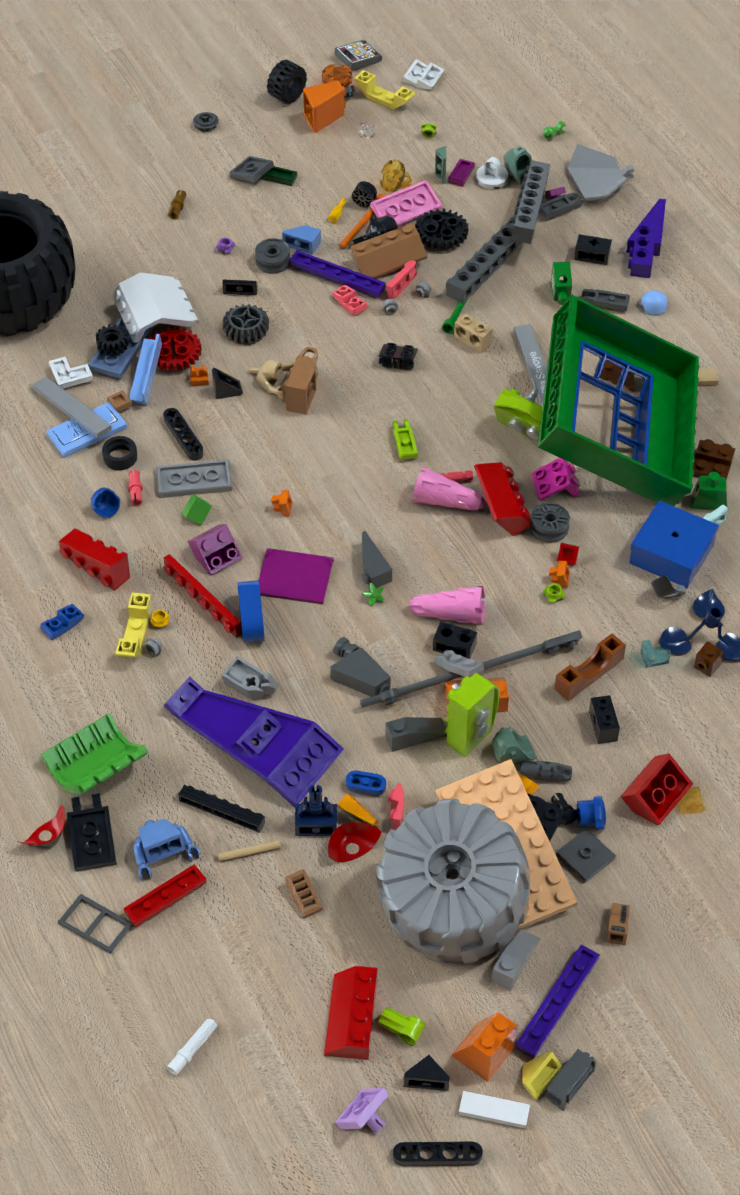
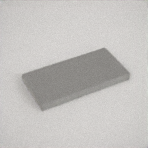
(194, 478)

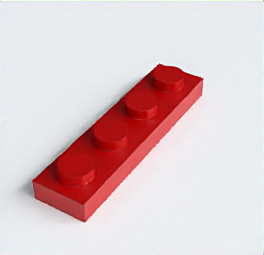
(165, 895)

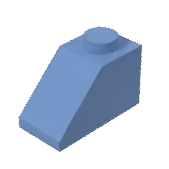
(303, 238)

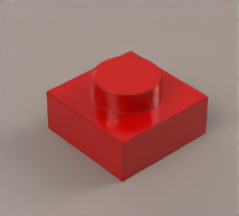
(568, 553)

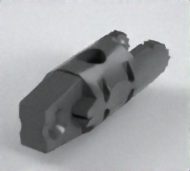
(546, 770)

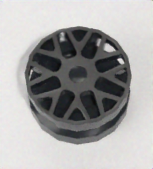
(364, 194)

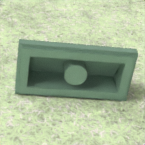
(440, 164)

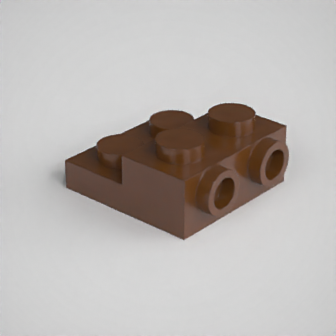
(713, 458)

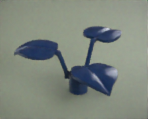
(712, 610)

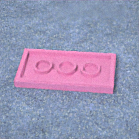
(407, 203)

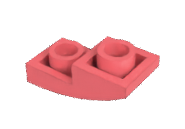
(347, 298)
(396, 798)

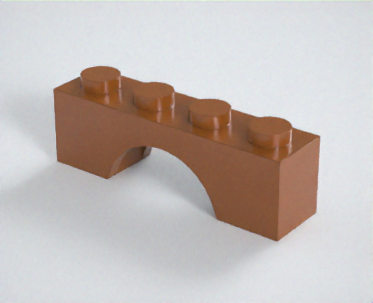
(575, 679)

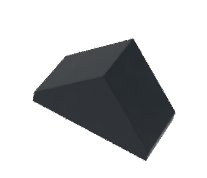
(225, 385)
(427, 1075)

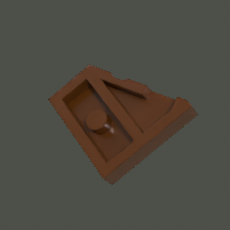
(612, 373)

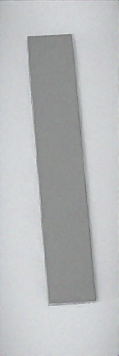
(72, 407)

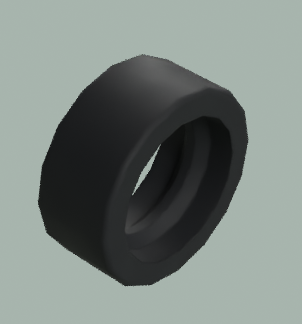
(119, 442)

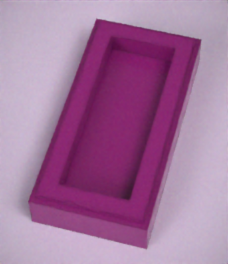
(461, 172)

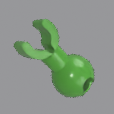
(549, 132)

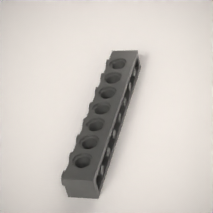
(529, 202)
(482, 264)

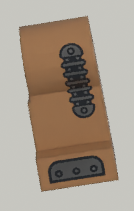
(618, 923)

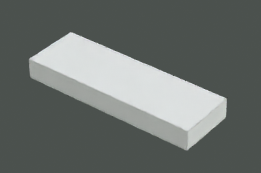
(494, 1109)

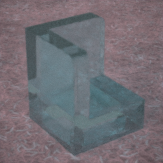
(654, 656)

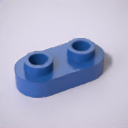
(366, 782)

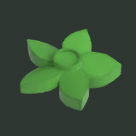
(374, 594)

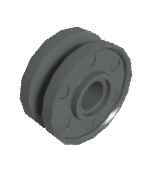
(272, 255)
(549, 522)

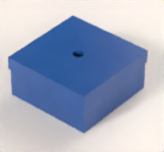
(673, 543)

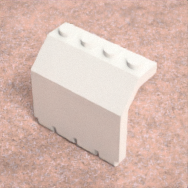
(152, 300)

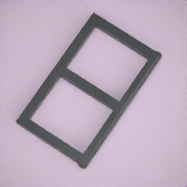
(104, 911)

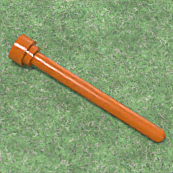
(359, 226)

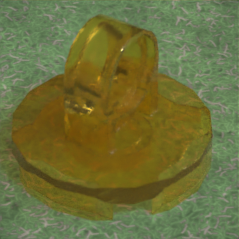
(393, 176)

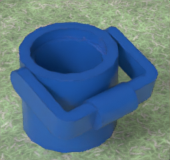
(591, 813)

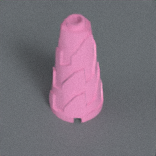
(437, 490)
(460, 605)

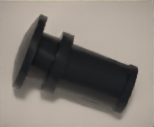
(570, 813)

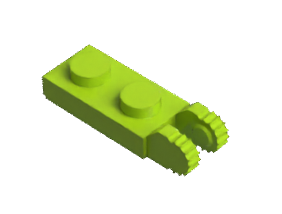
(405, 441)

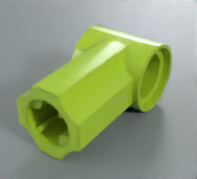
(407, 1028)

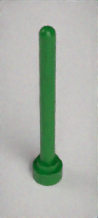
(449, 324)

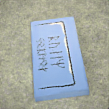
(72, 437)

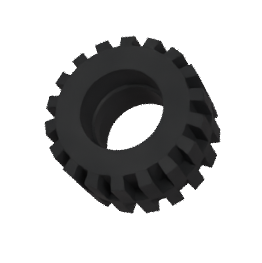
(286, 81)

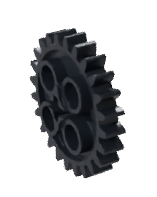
(451, 233)

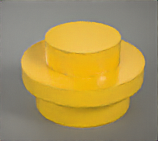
(159, 618)

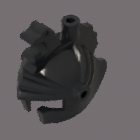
(377, 227)

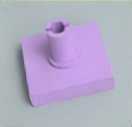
(362, 1110)

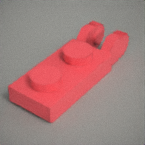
(401, 280)

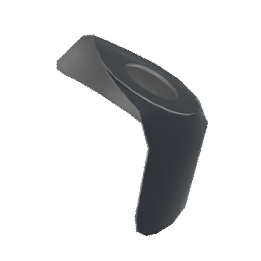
(664, 588)

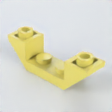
(367, 84)
(137, 626)

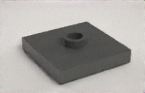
(251, 169)
(585, 855)

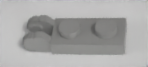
(458, 664)

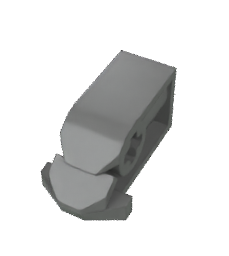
(249, 679)

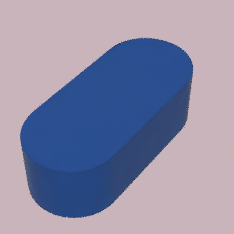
(251, 611)

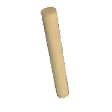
(248, 850)

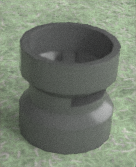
(344, 647)

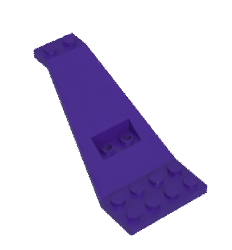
(286, 757)

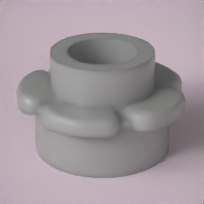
(423, 289)
(390, 306)
(153, 647)

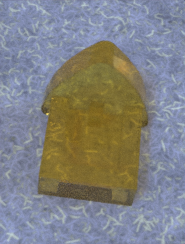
(692, 801)

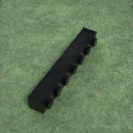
(222, 808)

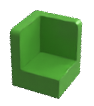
(196, 509)

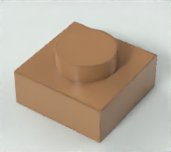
(119, 401)

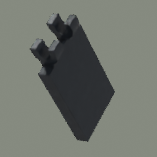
(91, 835)

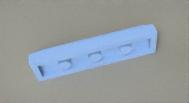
(145, 371)

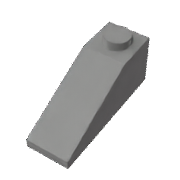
(514, 959)

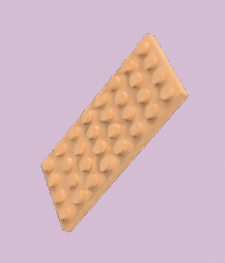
(505, 794)

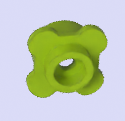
(428, 129)
(554, 593)

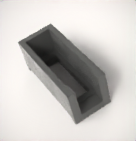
(571, 1078)

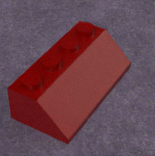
(503, 496)
(351, 1013)

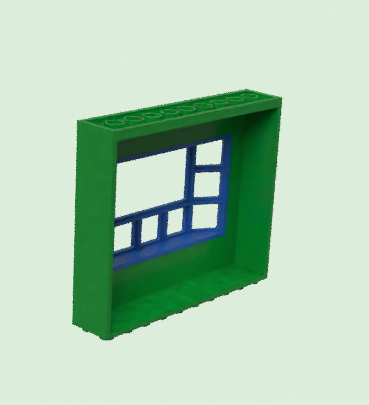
(664, 410)

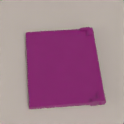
(295, 575)

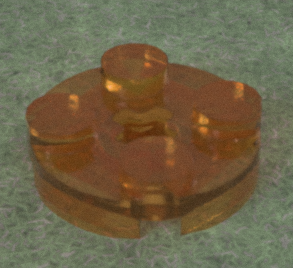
(333, 73)

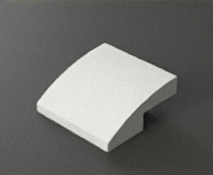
(422, 75)

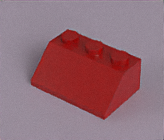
(657, 789)

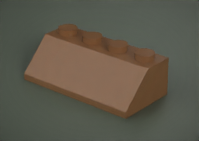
(388, 251)

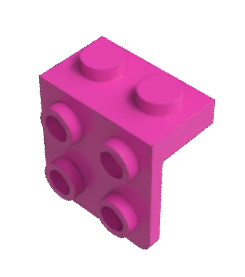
(555, 478)

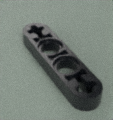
(182, 434)
(437, 1149)

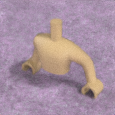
(271, 370)

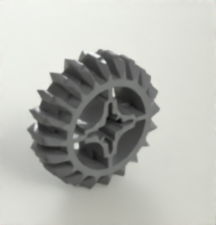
(245, 323)

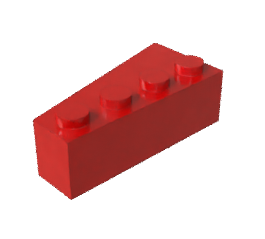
(96, 558)

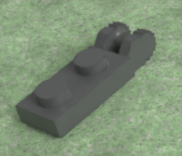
(560, 205)
(606, 299)

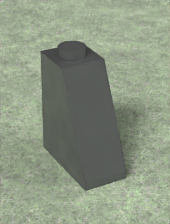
(361, 673)

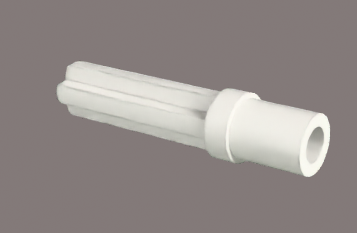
(185, 1054)

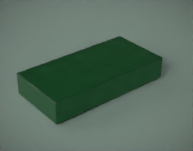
(280, 176)

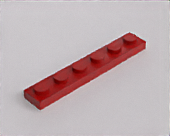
(202, 595)

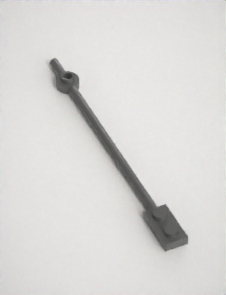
(551, 645)

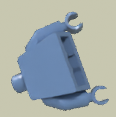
(160, 841)

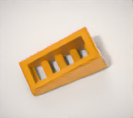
(354, 807)

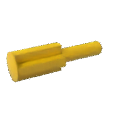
(336, 212)

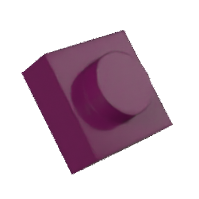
(554, 193)

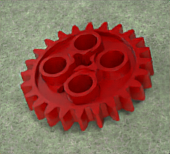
(186, 349)

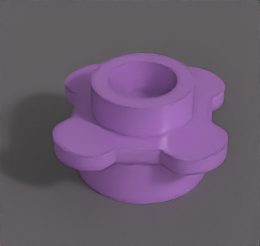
(225, 245)

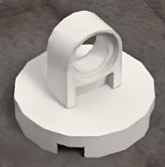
(492, 175)

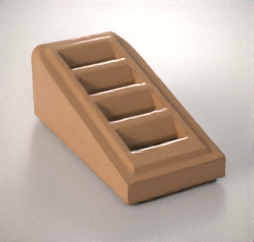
(298, 881)

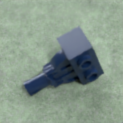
(315, 816)

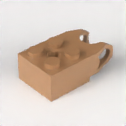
(301, 383)

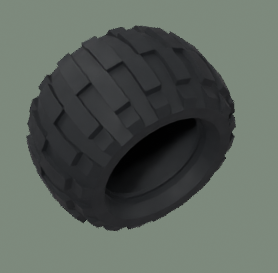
(34, 263)

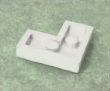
(67, 376)

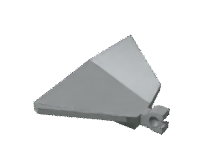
(596, 173)

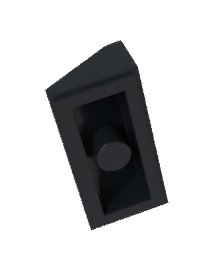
(240, 287)

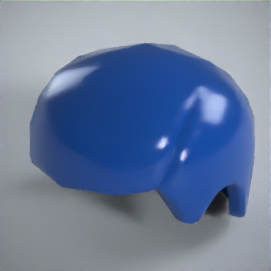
(105, 502)

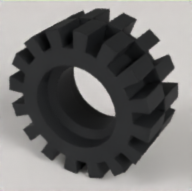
(111, 333)

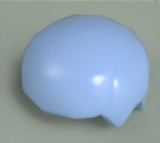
(654, 302)

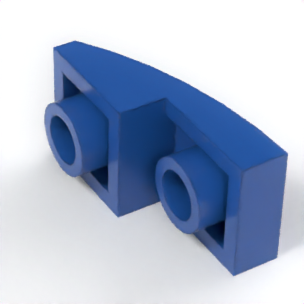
(63, 622)

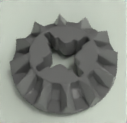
(205, 117)

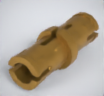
(177, 204)

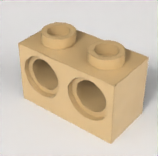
(473, 332)

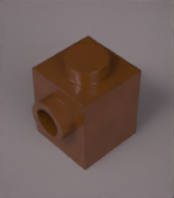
(708, 659)

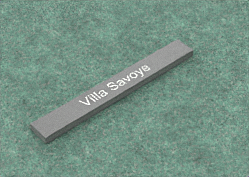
(532, 357)

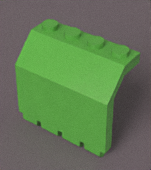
(91, 756)

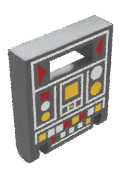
(361, 53)

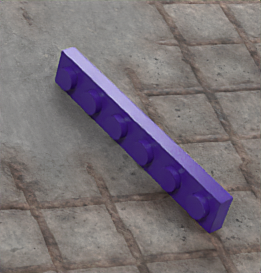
(337, 273)
(557, 1001)

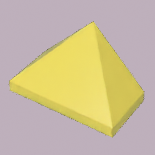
(540, 1073)

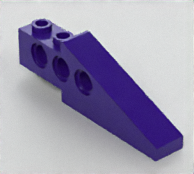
(646, 241)

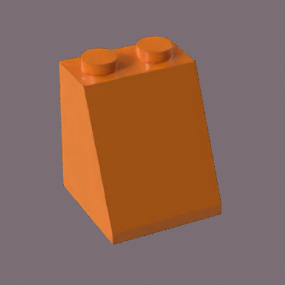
(323, 104)
(487, 1045)

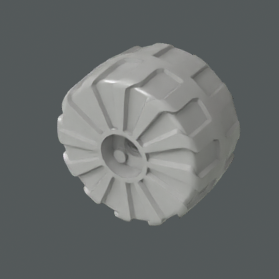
(463, 915)

